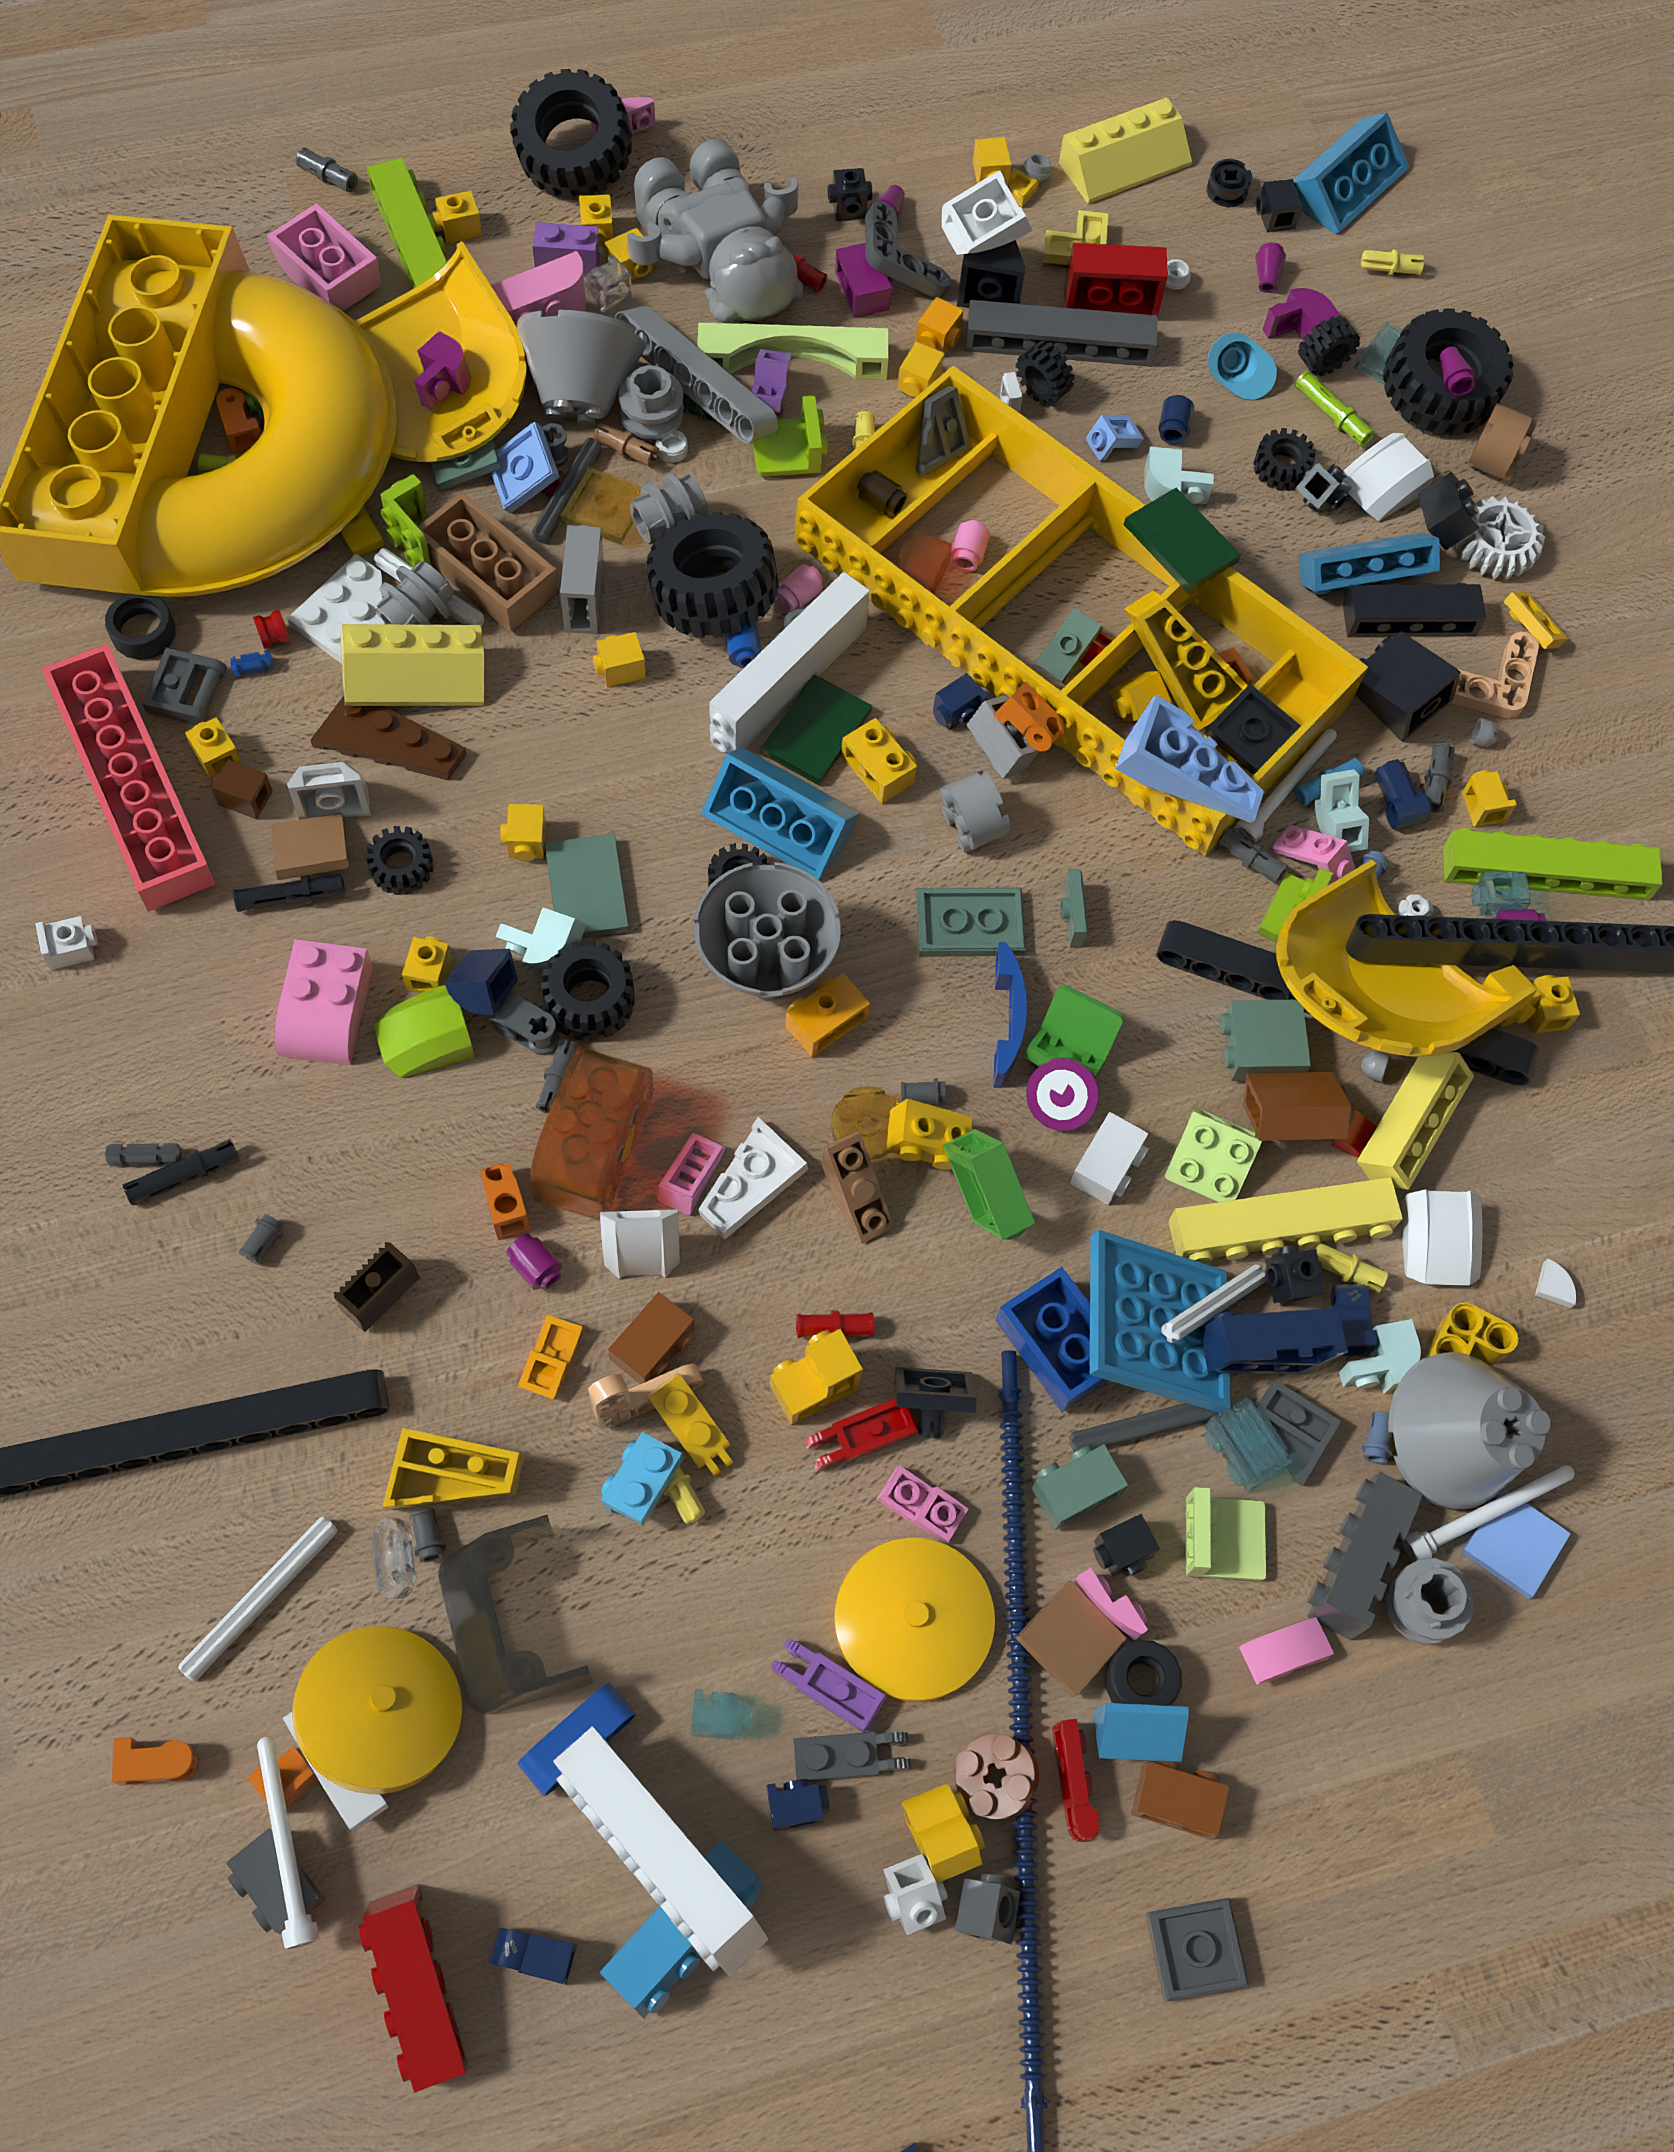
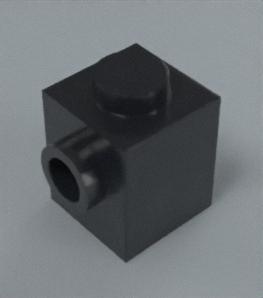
(1279, 205)
(1126, 1547)

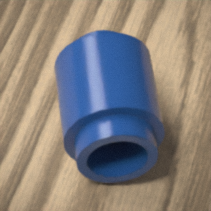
(743, 645)

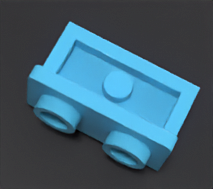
(641, 1478)

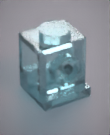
(1501, 891)
(719, 1716)

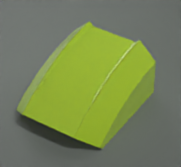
(423, 1033)

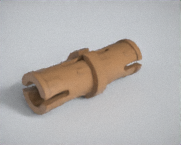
(626, 444)

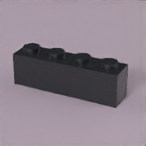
(1414, 610)

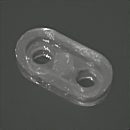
(394, 1558)

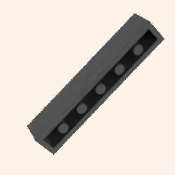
(1076, 332)

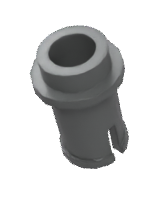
(924, 1092)
(261, 1238)
(427, 1536)

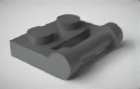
(173, 683)

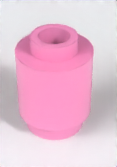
(970, 545)
(799, 588)

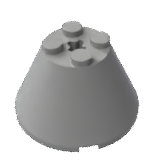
(579, 361)
(767, 929)
(1463, 1430)

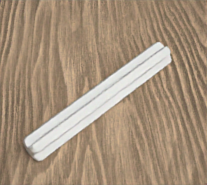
(458, 608)
(1213, 1304)

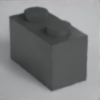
(259, 1876)

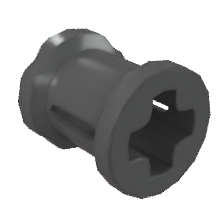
(556, 446)

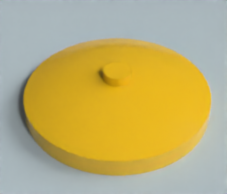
(914, 1619)
(377, 1710)

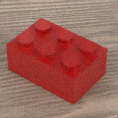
(1116, 278)

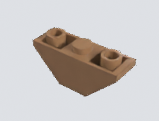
(856, 1187)

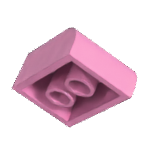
(325, 258)
(545, 288)
(322, 1002)

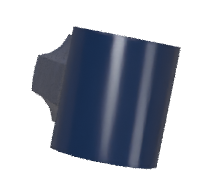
(1403, 802)

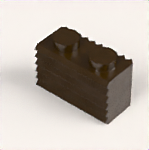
(376, 1286)

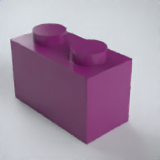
(863, 286)

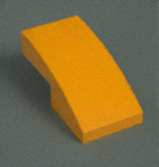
(551, 1357)

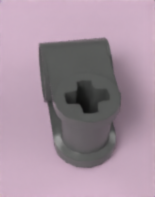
(521, 1022)

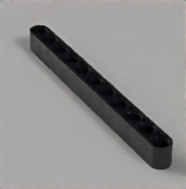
(1512, 943)
(1257, 973)
(192, 1431)

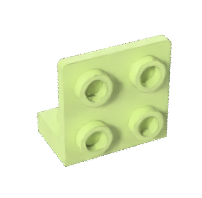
(1213, 1156)
(1225, 1537)

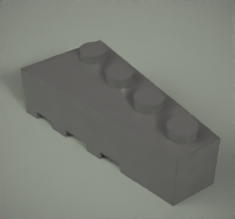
(1364, 1556)

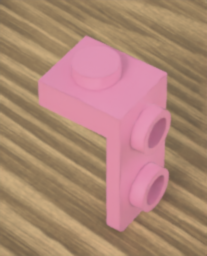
(1316, 848)

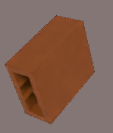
(1297, 1106)

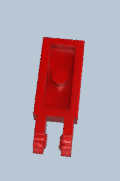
(864, 1433)
(1074, 1781)

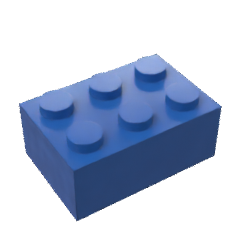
(1053, 1337)

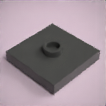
(1197, 1949)

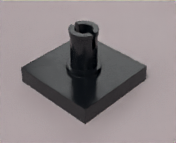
(1252, 729)
(934, 1394)

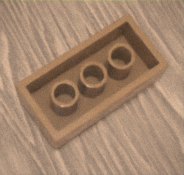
(488, 562)

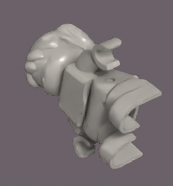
(718, 232)

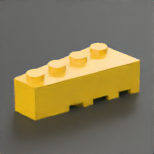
(1187, 663)

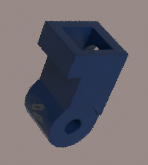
(1355, 1317)
(534, 1955)

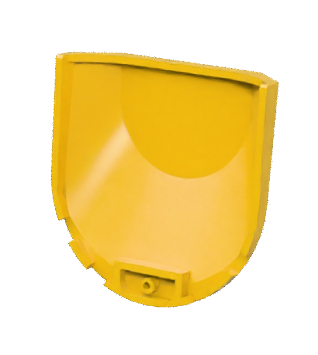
(468, 310)
(1380, 1004)

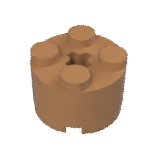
(1502, 442)

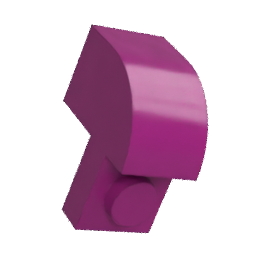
(1300, 313)
(443, 370)

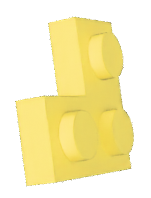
(1090, 228)

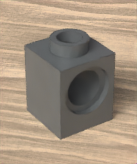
(988, 1909)

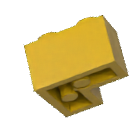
(819, 1378)

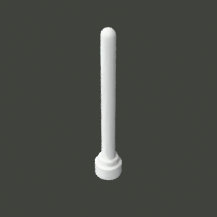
(1254, 830)
(1424, 1544)
(299, 1928)

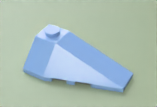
(1177, 759)

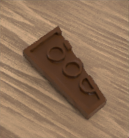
(388, 739)

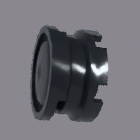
(1229, 183)

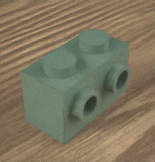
(1078, 1485)

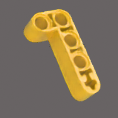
(1475, 1340)

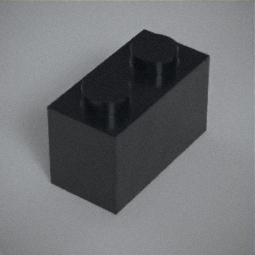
(1449, 510)

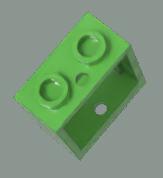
(989, 1184)

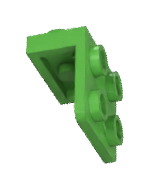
(1076, 1029)

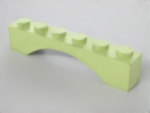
(851, 349)

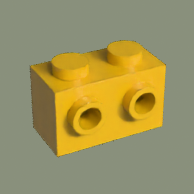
(879, 760)
(921, 1130)

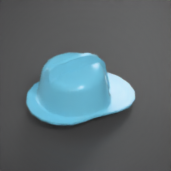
(1242, 366)

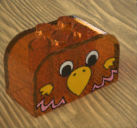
(590, 1133)

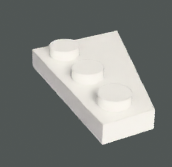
(754, 1178)

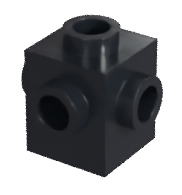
(849, 194)
(1315, 488)
(1294, 1274)

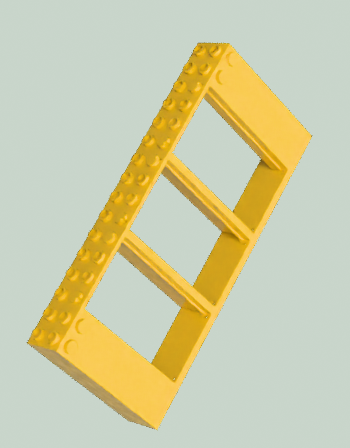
(1310, 672)

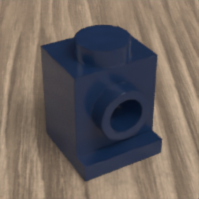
(958, 702)
(797, 1804)

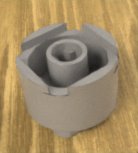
(975, 810)

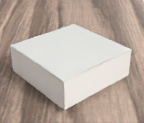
(1010, 391)

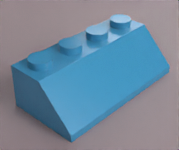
(1351, 172)
(779, 812)

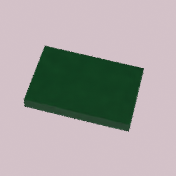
(1182, 540)
(813, 729)

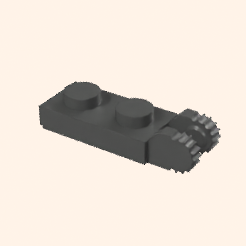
(846, 1756)

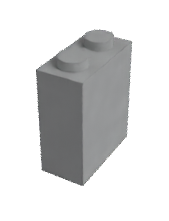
(582, 579)

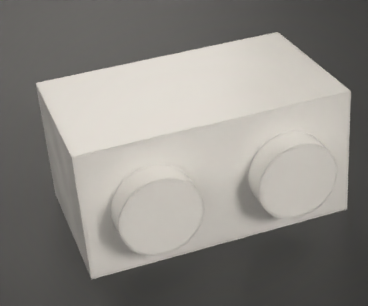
(1109, 1159)

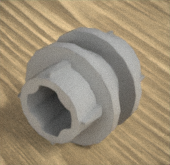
(651, 403)
(663, 508)
(417, 598)
(1444, 1586)

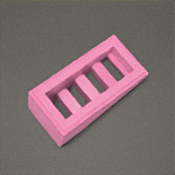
(680, 1193)

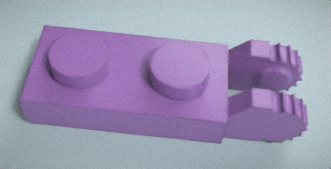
(832, 1687)

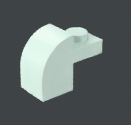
(1165, 473)
(1339, 810)
(550, 935)
(1391, 1359)

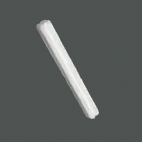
(257, 1599)

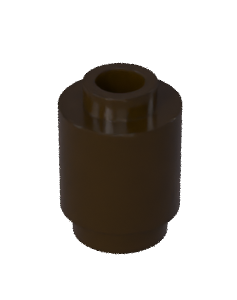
(881, 493)

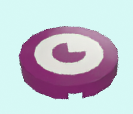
(1062, 1094)

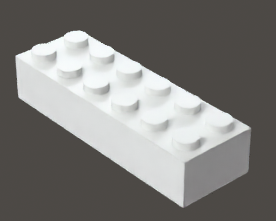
(659, 1854)

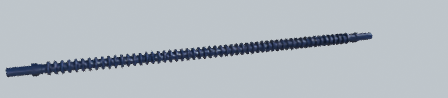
(1033, 2098)

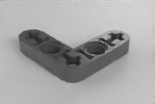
(887, 258)

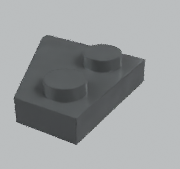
(942, 431)
(1298, 1426)

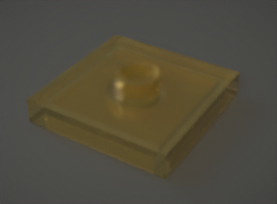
(603, 503)

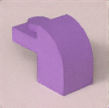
(772, 378)

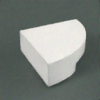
(1556, 1285)

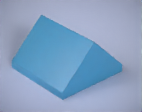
(1140, 1731)

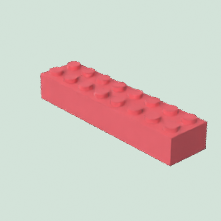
(128, 778)

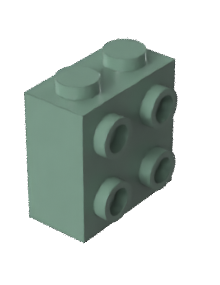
(1264, 1037)

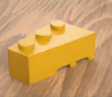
(449, 1470)

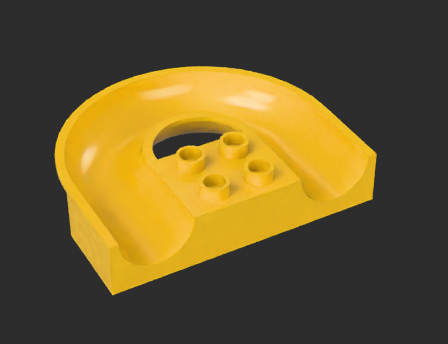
(108, 445)

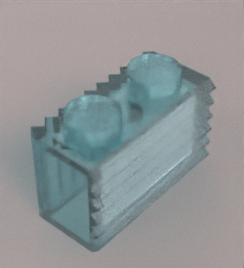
(1246, 1444)

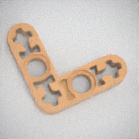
(1498, 690)
(616, 1404)

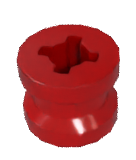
(271, 629)

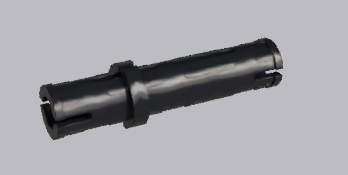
(301, 890)
(171, 1176)

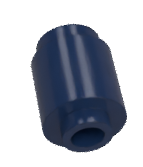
(1176, 419)

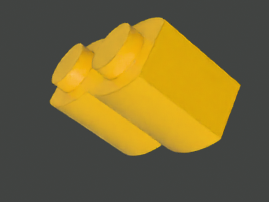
(943, 1833)

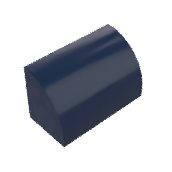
(482, 980)

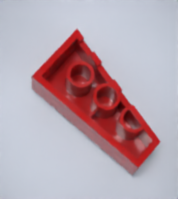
(412, 1989)

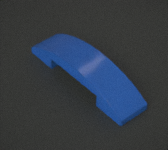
(1009, 977)

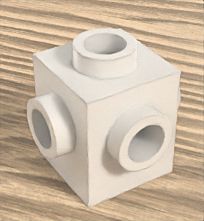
(914, 1903)

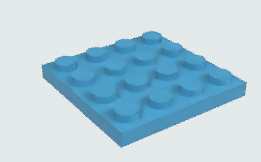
(1130, 1300)

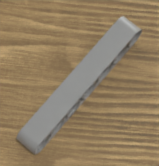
(702, 377)

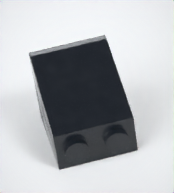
(992, 276)
(1406, 684)

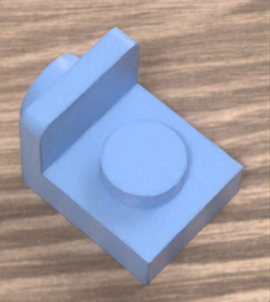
(1112, 433)

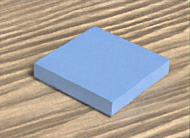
(525, 468)
(1517, 1547)

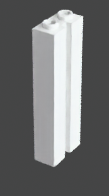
(788, 664)

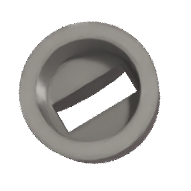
(1482, 733)
(1375, 1065)

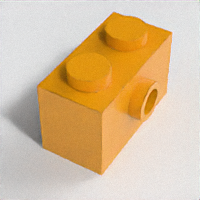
(826, 1014)

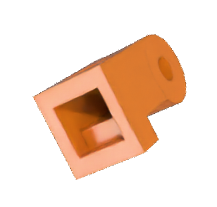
(235, 415)
(1032, 717)
(504, 1201)
(168, 1763)

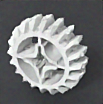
(1506, 539)

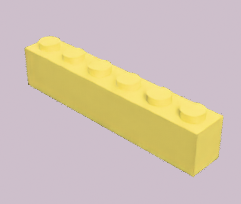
(1286, 1220)

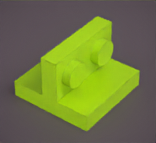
(1288, 896)

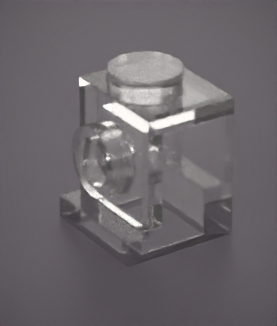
(608, 285)

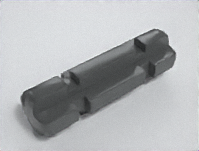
(143, 1154)

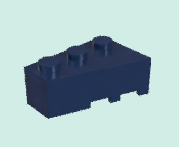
(1273, 1341)

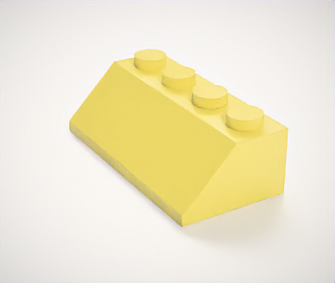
(1125, 150)
(412, 665)

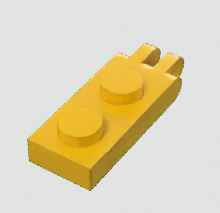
(690, 1423)

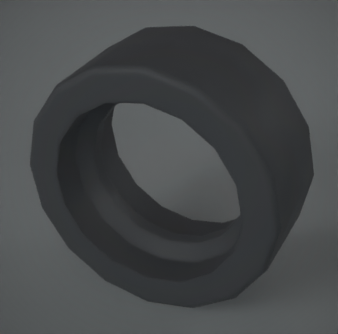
(148, 645)

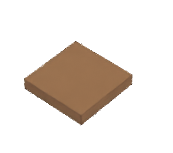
(309, 846)
(1071, 1638)

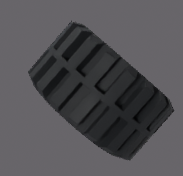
(582, 965)

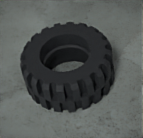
(562, 99)
(1421, 392)
(709, 546)

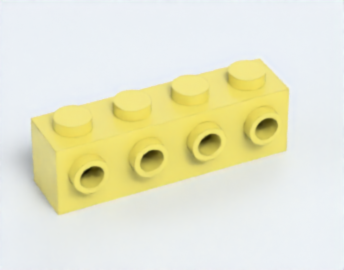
(1415, 1119)

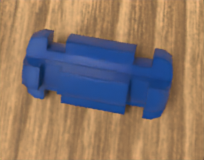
(252, 663)

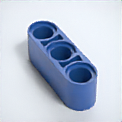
(603, 1710)

